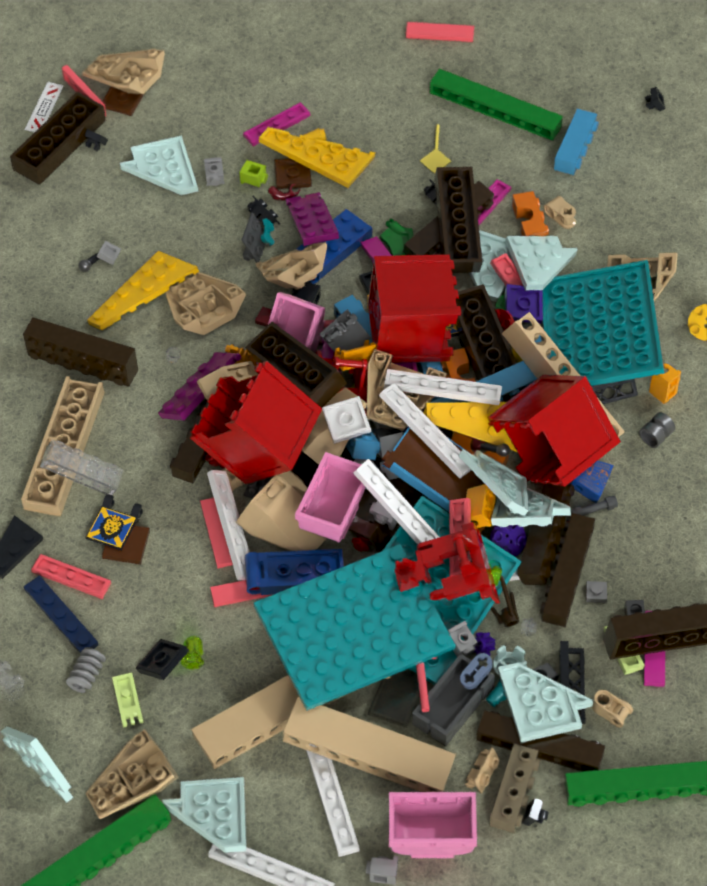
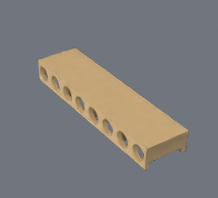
(536, 354)
(72, 425)
(247, 721)
(369, 747)

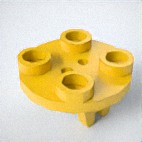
(697, 321)

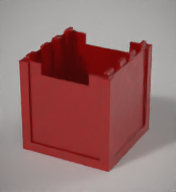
(412, 305)
(256, 424)
(556, 428)

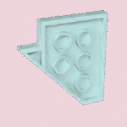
(164, 165)
(491, 248)
(538, 259)
(501, 480)
(540, 511)
(539, 703)
(36, 757)
(214, 811)

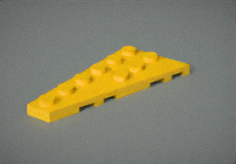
(322, 156)
(144, 286)
(469, 420)

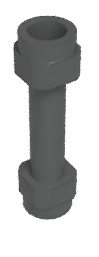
(609, 502)

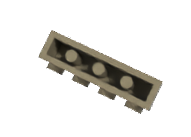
(514, 788)

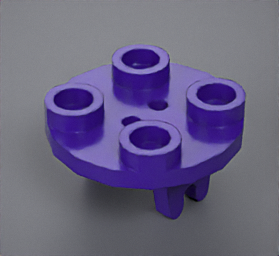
(514, 534)

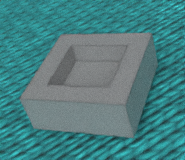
(109, 252)
(596, 591)

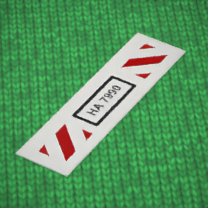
(44, 106)

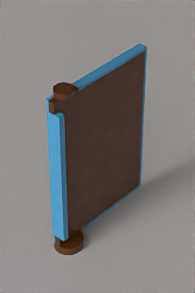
(427, 472)

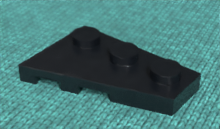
(16, 545)

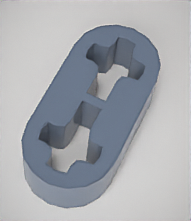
(480, 674)

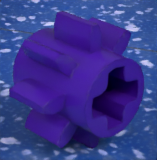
(484, 644)

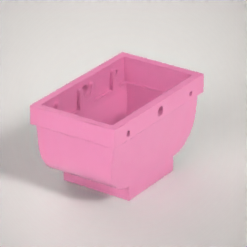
(299, 319)
(331, 498)
(432, 823)

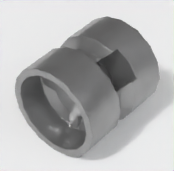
(657, 429)

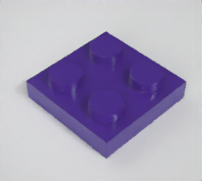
(522, 301)

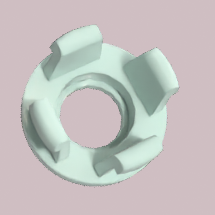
(504, 657)

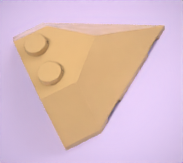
(294, 267)
(661, 268)

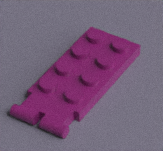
(312, 219)
(190, 395)

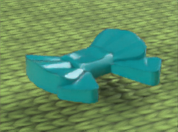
(268, 227)

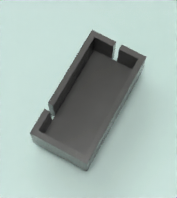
(451, 703)

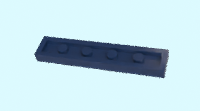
(60, 614)

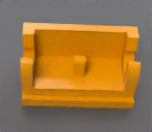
(359, 353)
(665, 385)
(481, 505)

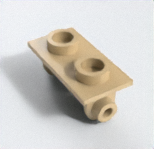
(487, 763)

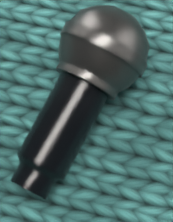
(85, 265)
(501, 449)

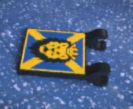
(111, 526)

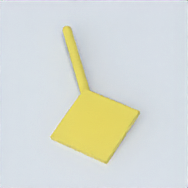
(435, 158)

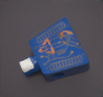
(593, 480)

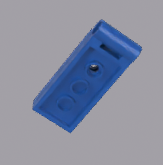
(351, 234)
(266, 569)

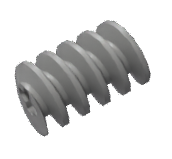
(85, 669)

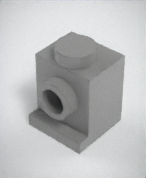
(214, 171)
(382, 516)
(462, 647)
(382, 870)

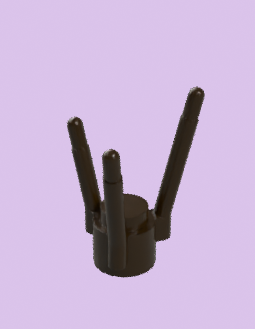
(509, 614)

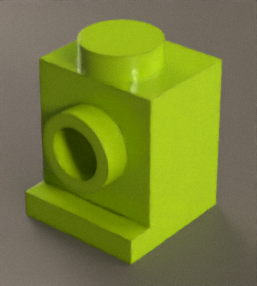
(253, 174)

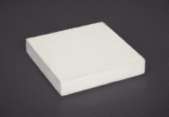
(346, 419)

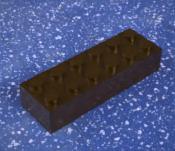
(57, 138)
(458, 218)
(482, 334)
(80, 352)
(297, 363)
(656, 631)

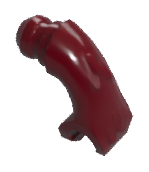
(279, 195)

